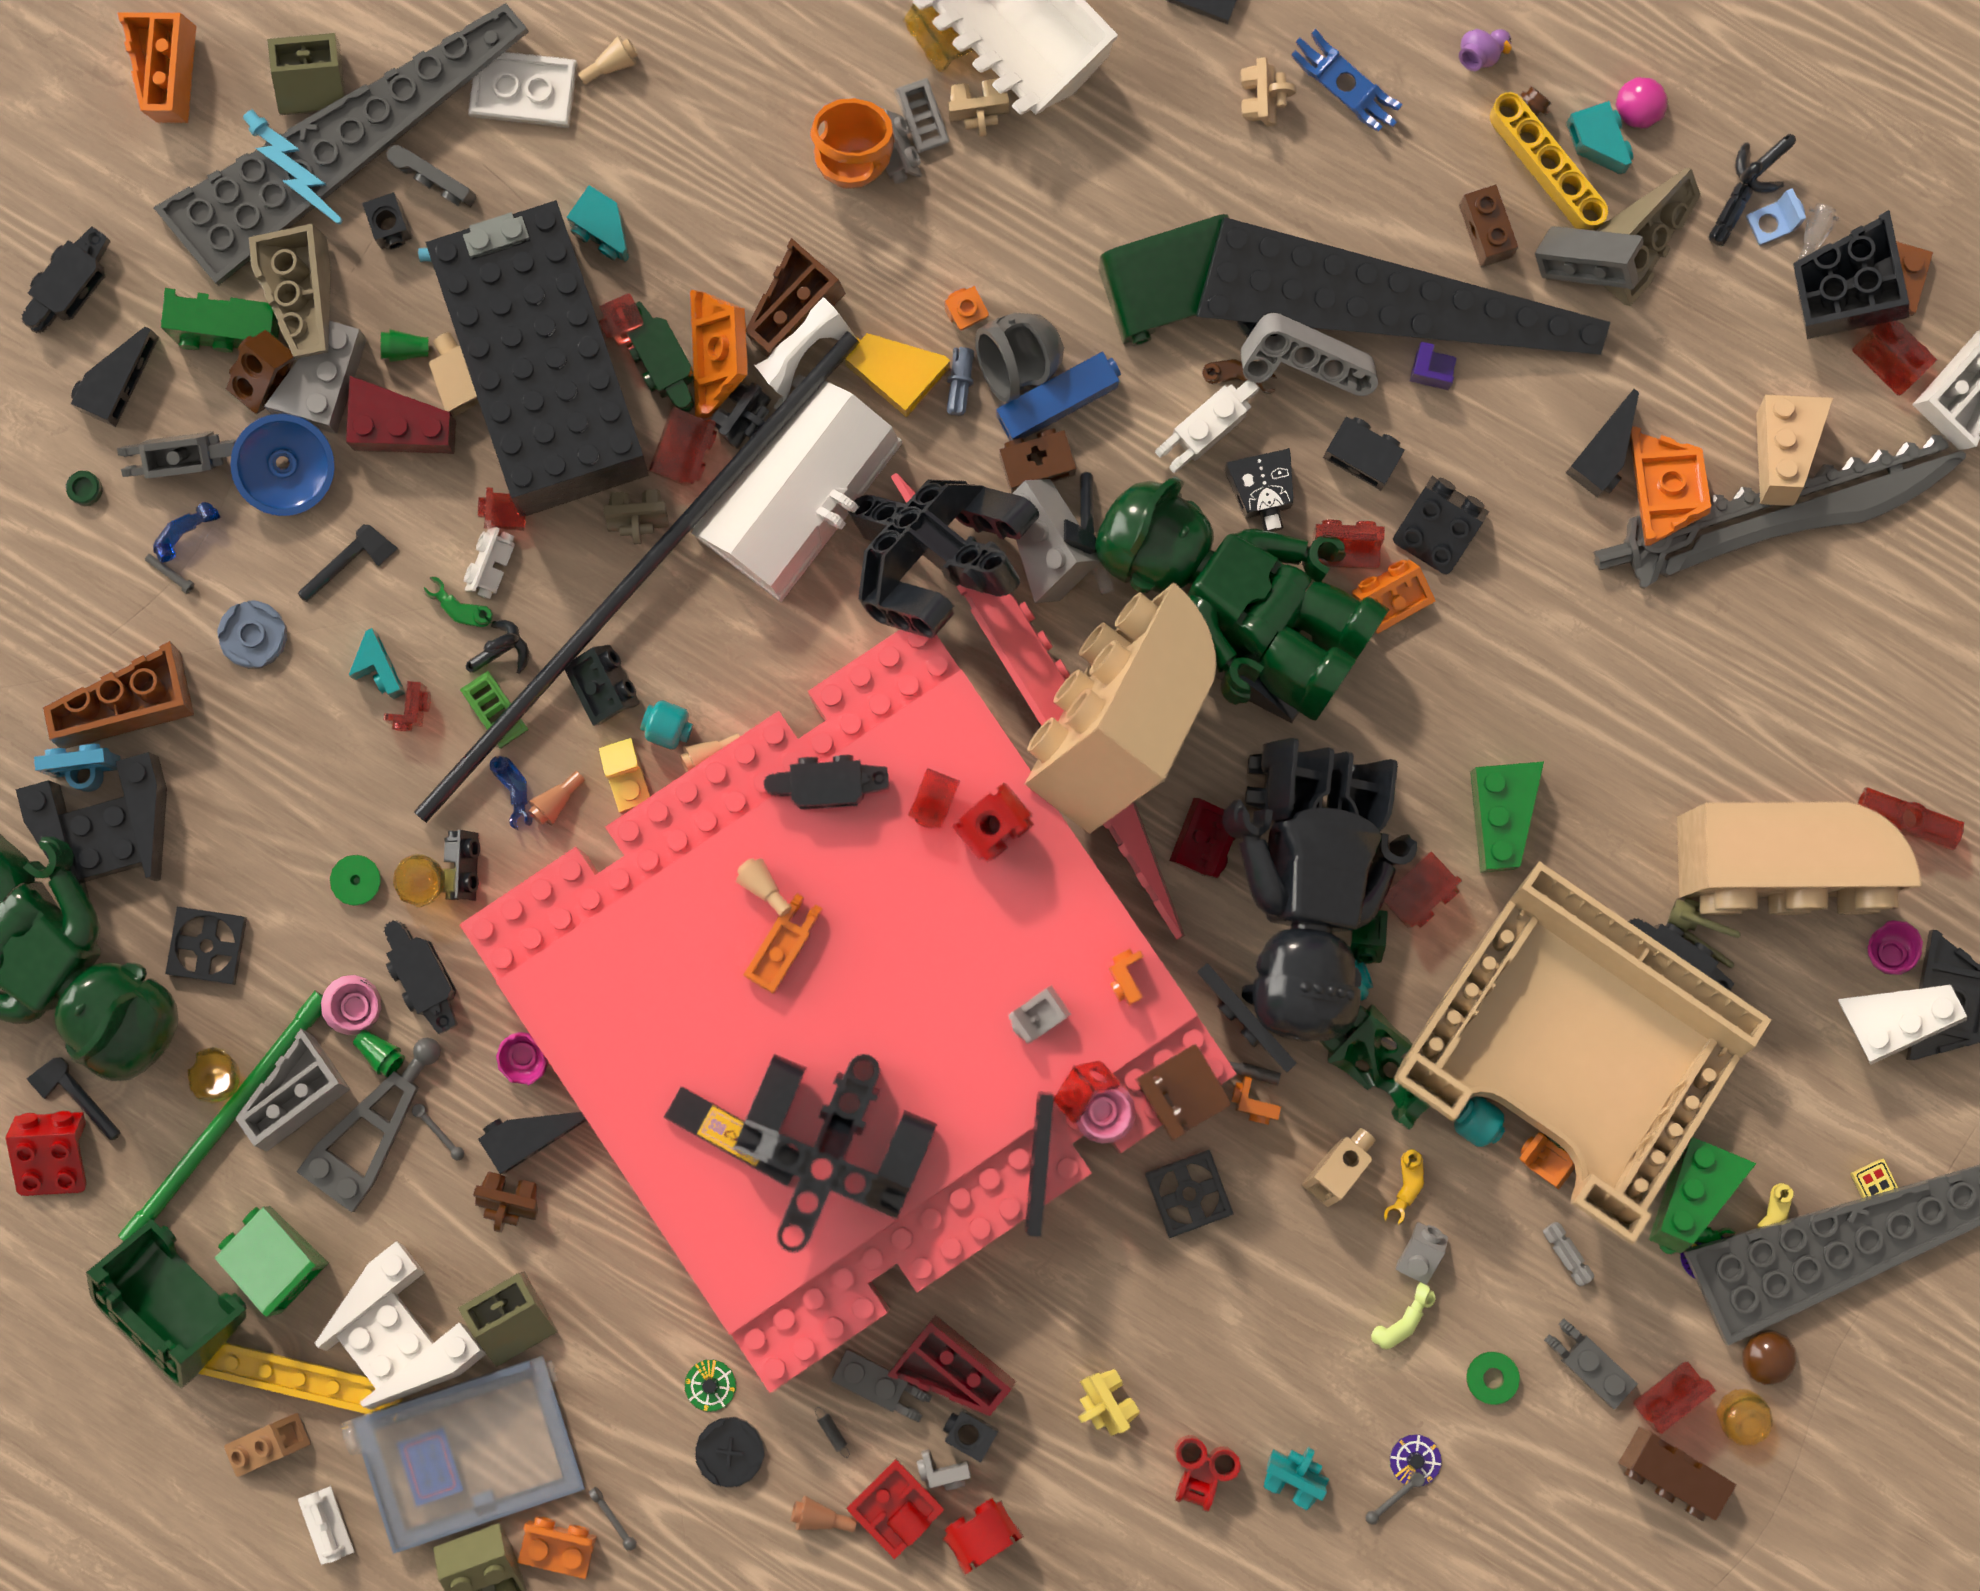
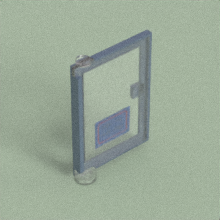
(466, 1453)

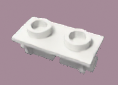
(492, 549)
(326, 1525)

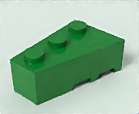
(215, 322)
(1503, 812)
(1696, 1193)

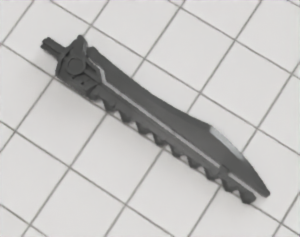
(1841, 507)

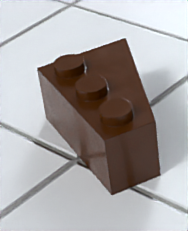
(790, 297)
(1676, 1475)

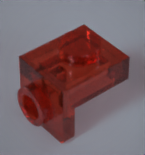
(620, 317)
(499, 511)
(416, 703)
(934, 799)

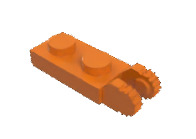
(781, 947)

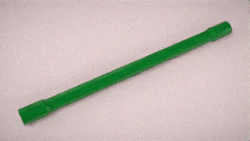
(304, 1019)

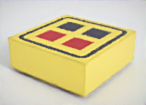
(1873, 1179)

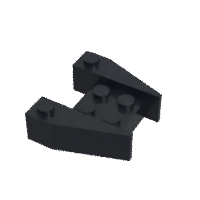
(108, 834)

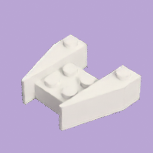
(389, 1339)

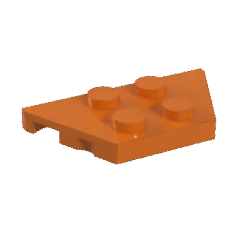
(717, 350)
(1669, 484)

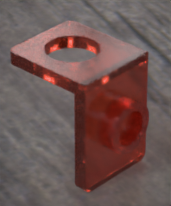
(1081, 1088)

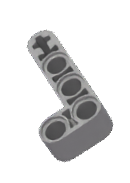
(1351, 371)

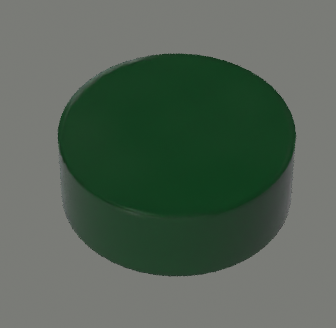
(84, 488)

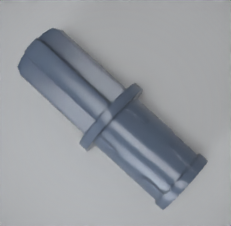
(960, 380)

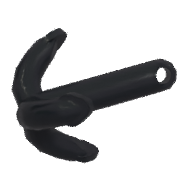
(1749, 175)
(500, 645)

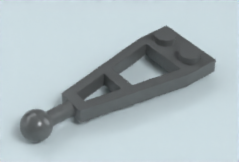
(335, 1175)

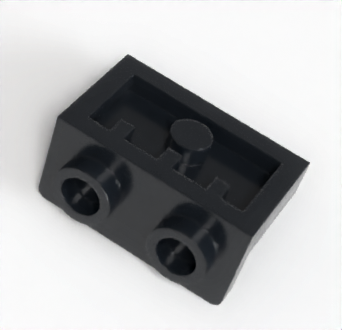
(601, 684)

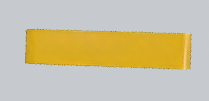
(1547, 147)

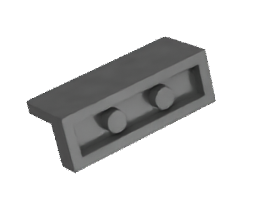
(1589, 257)

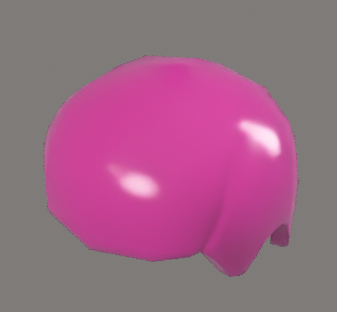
(1641, 102)
(1895, 947)
(521, 1059)

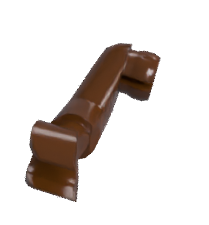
(1228, 370)

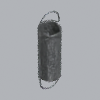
(832, 1432)

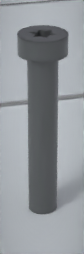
(186, 586)

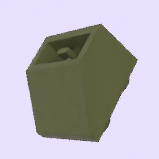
(306, 72)
(508, 1319)
(479, 1563)

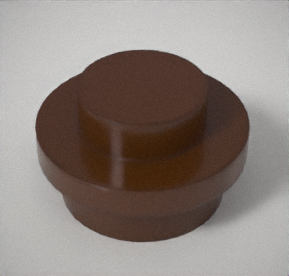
(1536, 101)

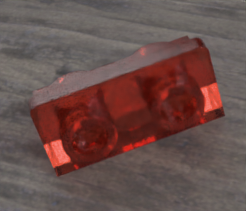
(1673, 1397)

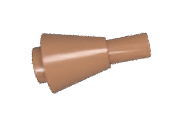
(549, 804)
(815, 1516)

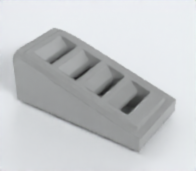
(929, 99)

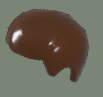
(1769, 1357)

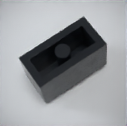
(1364, 452)

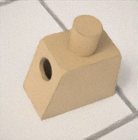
(452, 376)
(1332, 1176)

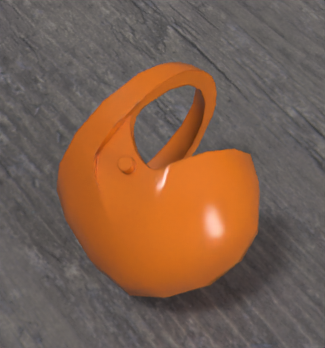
(848, 146)

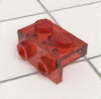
(1894, 355)
(683, 447)
(1360, 541)
(1421, 891)

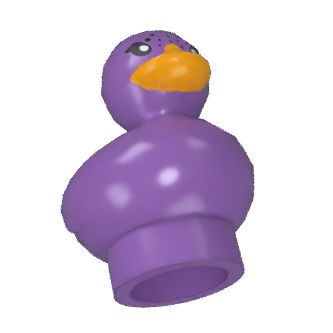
(1483, 49)

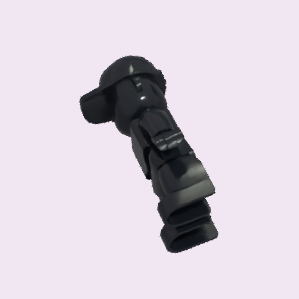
(1317, 881)

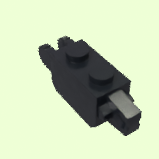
(66, 281)
(827, 783)
(1696, 954)
(422, 976)

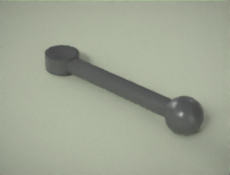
(419, 1111)
(1416, 1479)
(629, 1543)

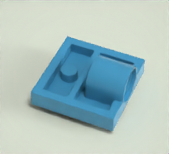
(68, 764)

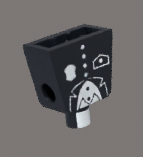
(1263, 486)

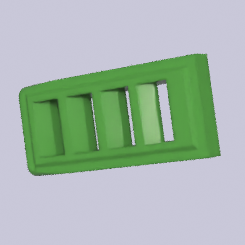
(476, 704)

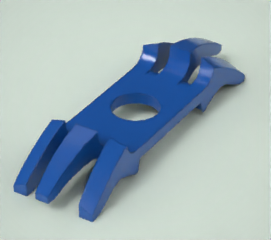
(1331, 68)

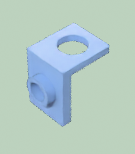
(1788, 213)

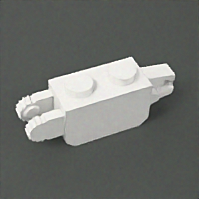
(1209, 423)

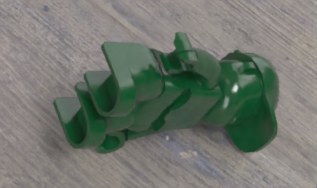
(1244, 594)
(47, 962)

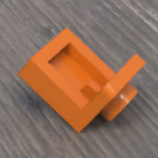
(965, 308)
(1124, 986)
(1259, 1111)
(1547, 1160)

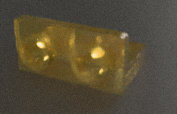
(935, 43)

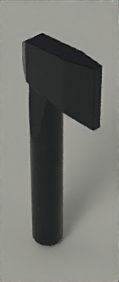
(1083, 536)
(366, 538)
(57, 1072)

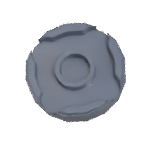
(252, 634)

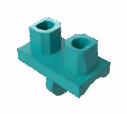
(1299, 1472)

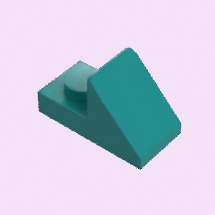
(374, 657)

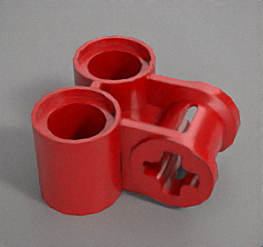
(1201, 1473)

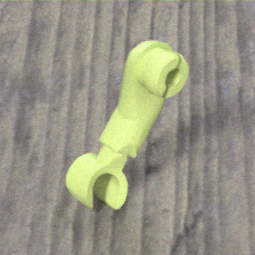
(1406, 1326)

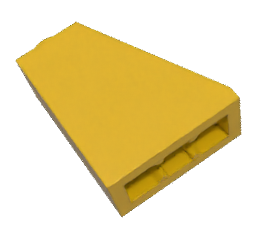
(897, 370)

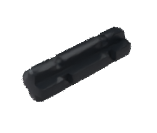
(1730, 214)

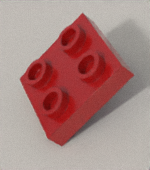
(895, 1509)

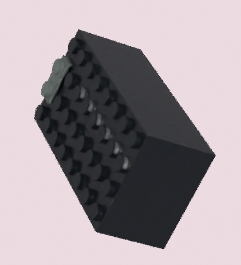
(537, 358)

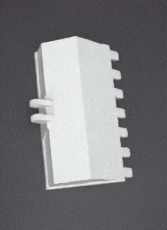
(1033, 45)
(799, 489)

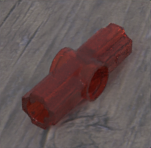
(1929, 824)

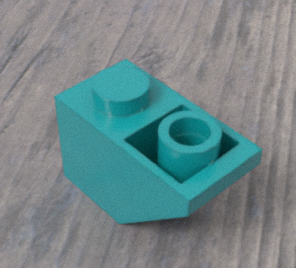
(1599, 138)
(599, 220)

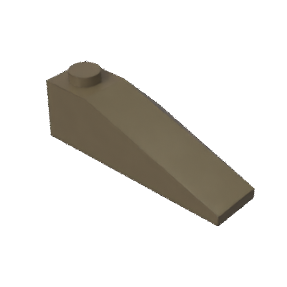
(1655, 220)
(296, 284)

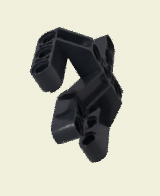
(919, 528)
(881, 1192)

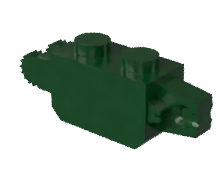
(663, 359)

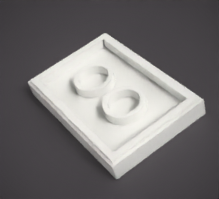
(525, 90)

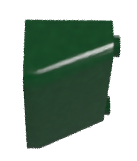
(1158, 278)
(163, 1303)

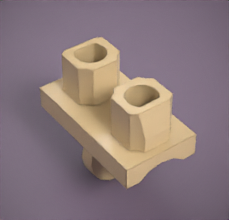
(1268, 92)
(977, 111)

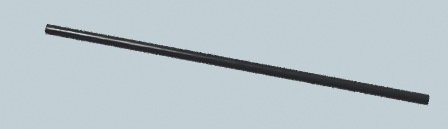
(636, 577)

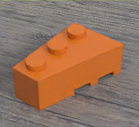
(162, 62)

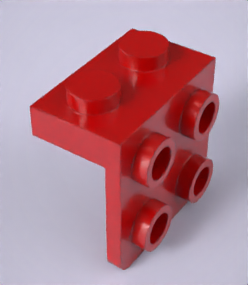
(47, 1153)

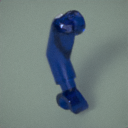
(175, 529)
(517, 785)

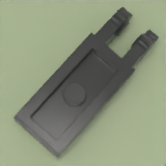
(429, 175)
(1593, 1366)
(872, 1383)

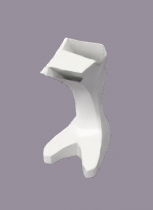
(781, 365)

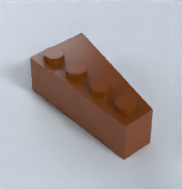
(131, 699)

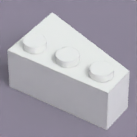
(1954, 398)
(1901, 1018)

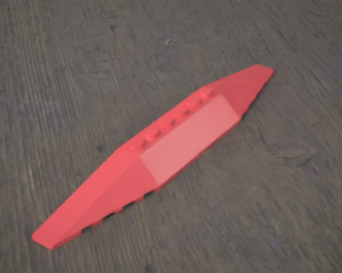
(1038, 679)

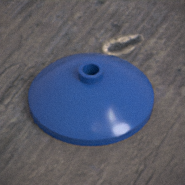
(275, 488)

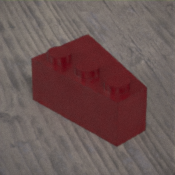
(395, 422)
(953, 1368)

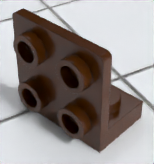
(1183, 1092)

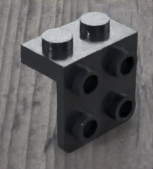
(1440, 525)

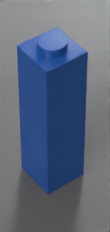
(1059, 397)

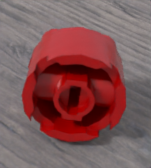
(975, 827)
(982, 1535)

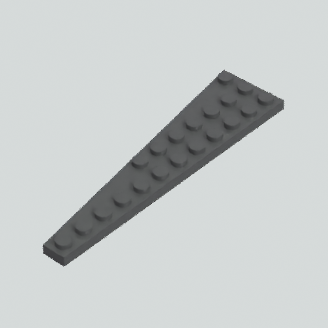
(333, 144)
(1809, 1258)

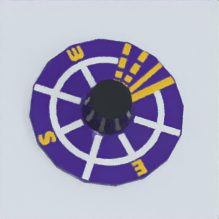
(1413, 1455)

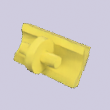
(1101, 1405)

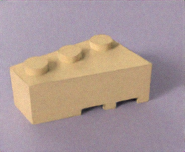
(1787, 444)

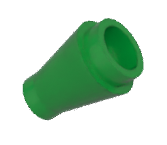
(403, 346)
(379, 1053)

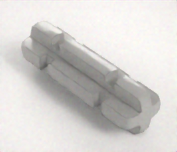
(1568, 1254)

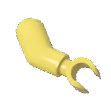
(1778, 1205)

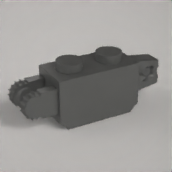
(177, 455)

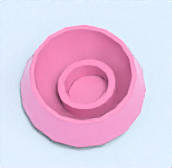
(351, 1004)
(1108, 1116)

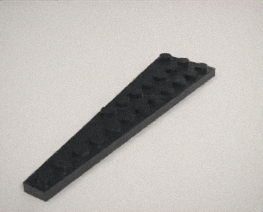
(1337, 289)

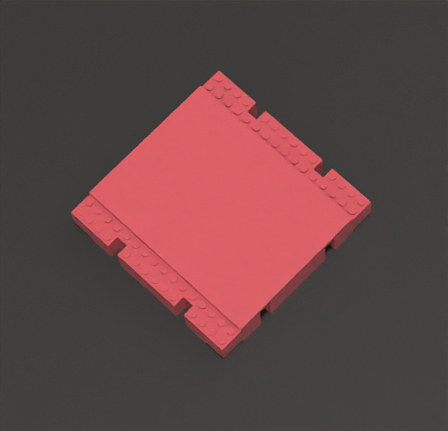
(912, 961)

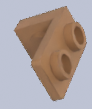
(267, 1444)

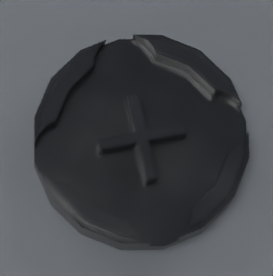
(729, 1452)

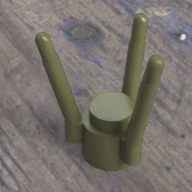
(1687, 917)

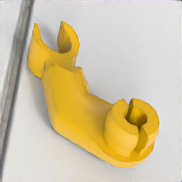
(1413, 1183)

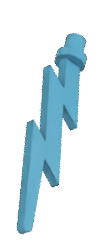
(275, 153)

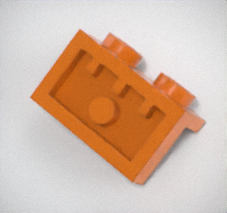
(1399, 589)
(557, 1548)

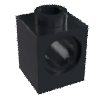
(380, 209)
(977, 1448)

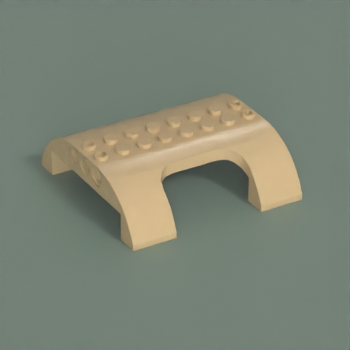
(1585, 1040)

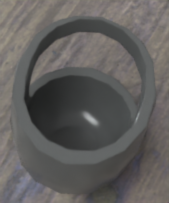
(1018, 353)

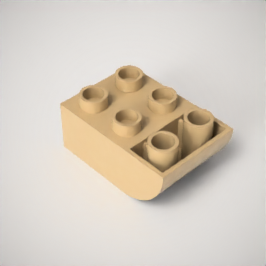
(1125, 710)
(1793, 857)

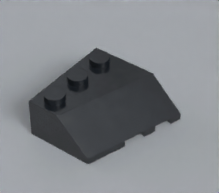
(1853, 281)

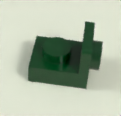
(1370, 941)

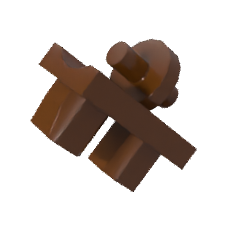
(504, 1206)

